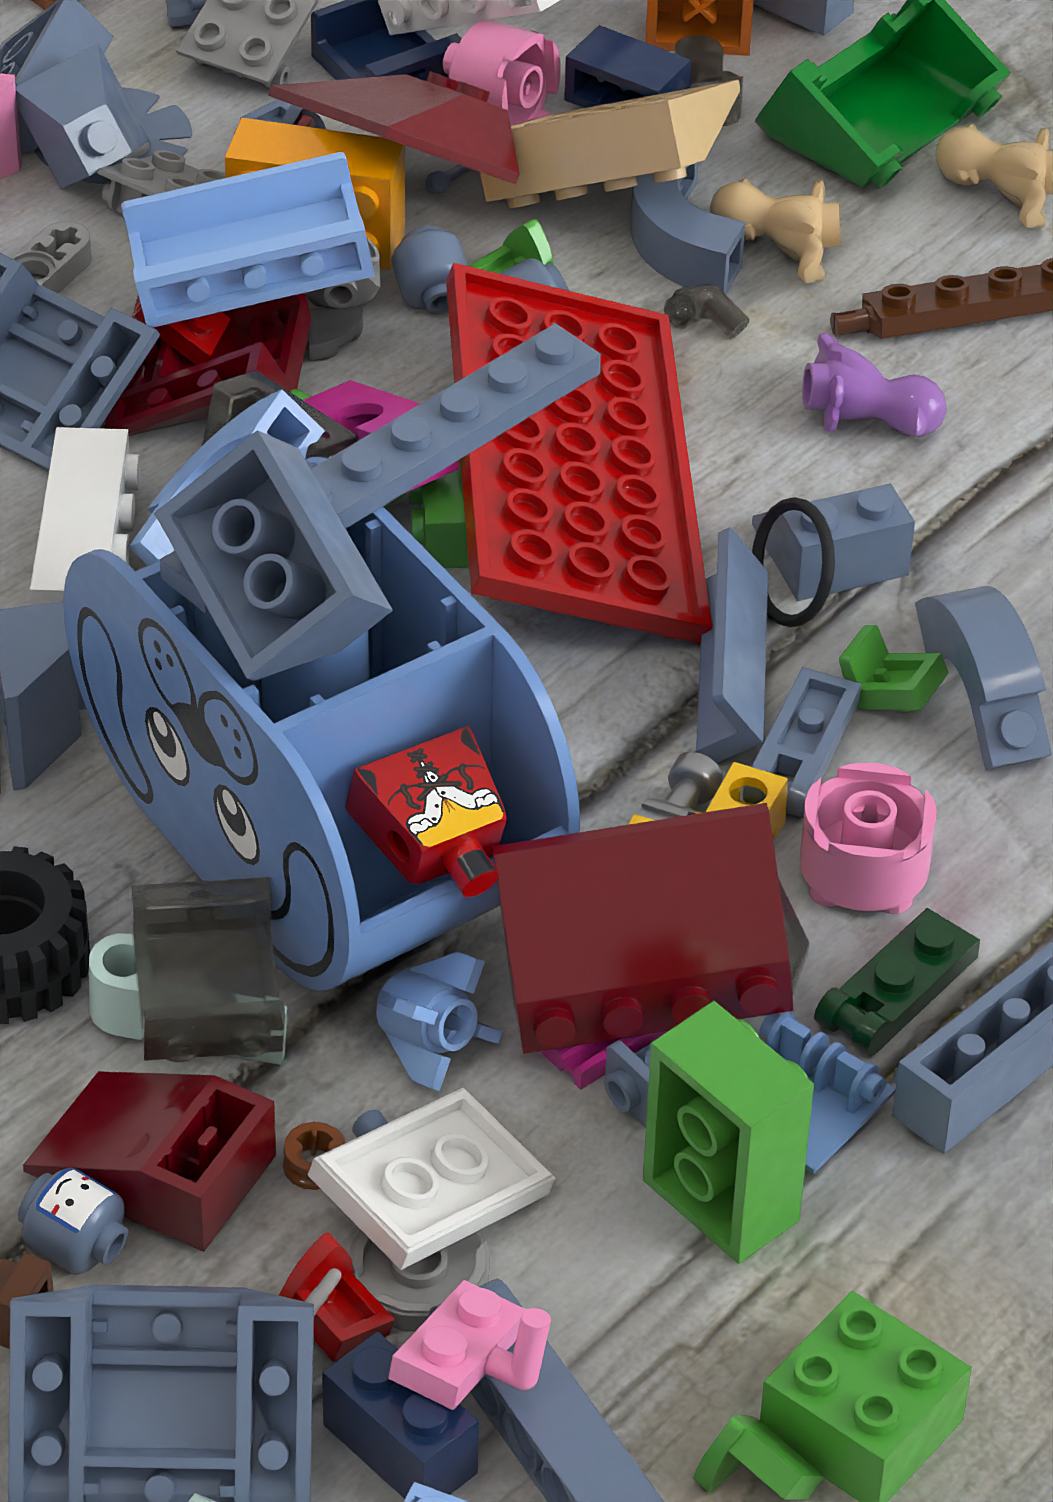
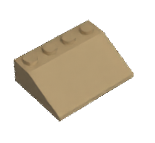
(614, 144)

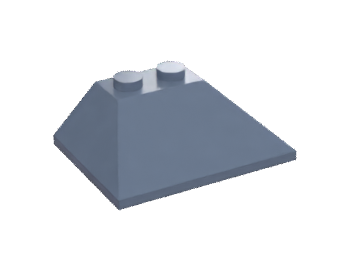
(59, 363)
(160, 1395)

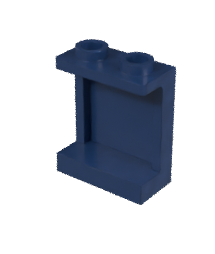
(355, 43)

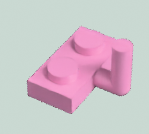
(468, 1340)

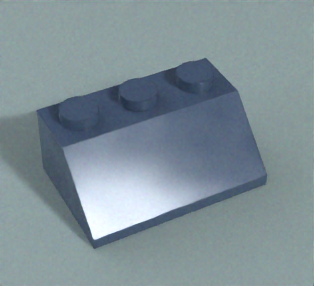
(46, 41)
(272, 558)

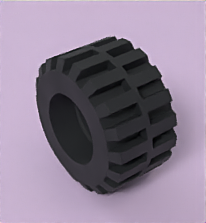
(40, 934)

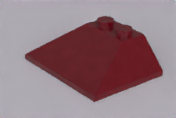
(428, 115)
(176, 391)

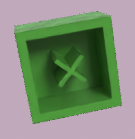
(865, 1399)

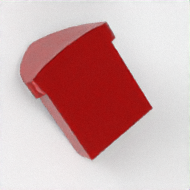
(350, 1310)

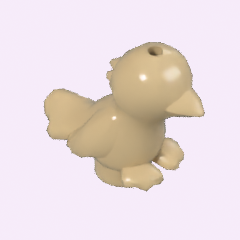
(1017, 169)
(794, 223)

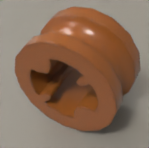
(307, 1137)

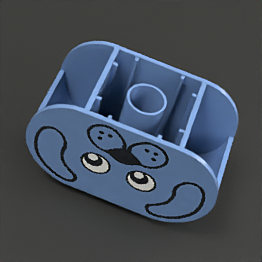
(262, 768)

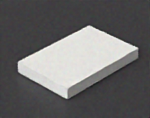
(431, 1177)

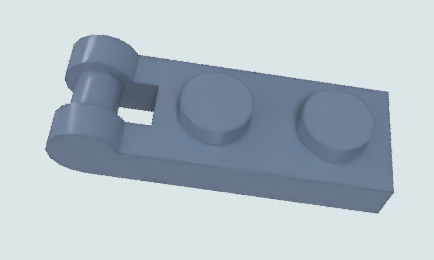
(806, 734)

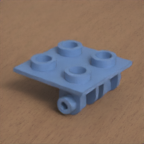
(844, 1087)

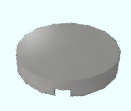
(425, 1284)

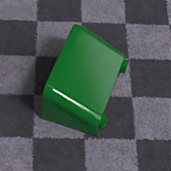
(886, 94)

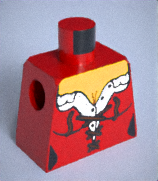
(432, 811)

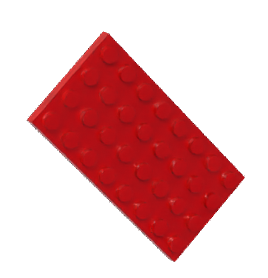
(594, 492)

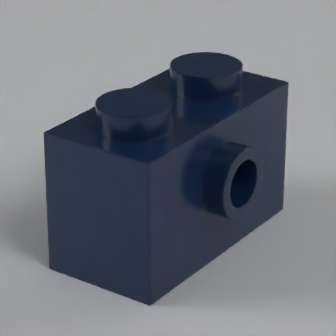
(620, 68)
(394, 1427)

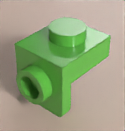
(890, 679)

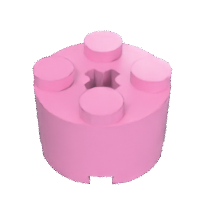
(509, 63)
(867, 839)

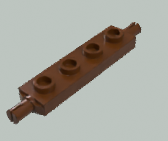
(950, 302)

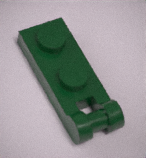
(898, 981)

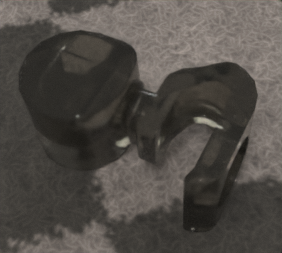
(707, 68)

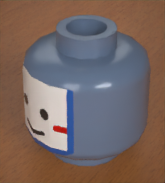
(73, 1220)

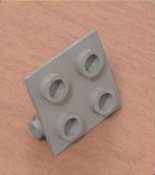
(247, 37)
(151, 176)

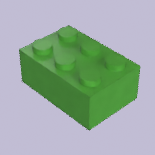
(727, 1130)

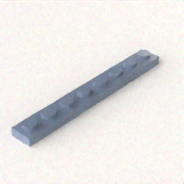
(440, 431)

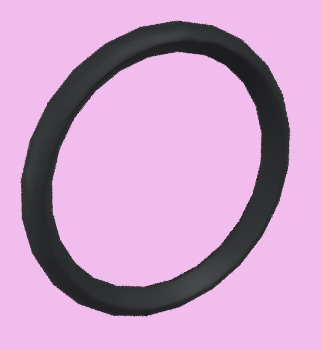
(828, 558)

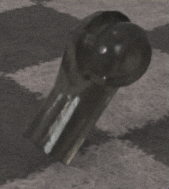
(706, 303)

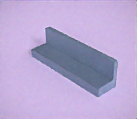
(733, 653)

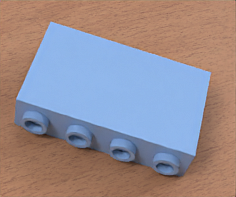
(246, 239)

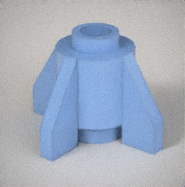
(431, 1014)

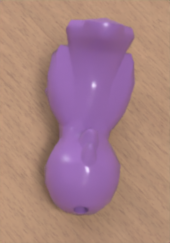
(853, 388)

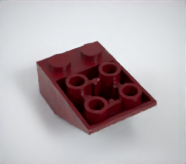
(168, 1145)

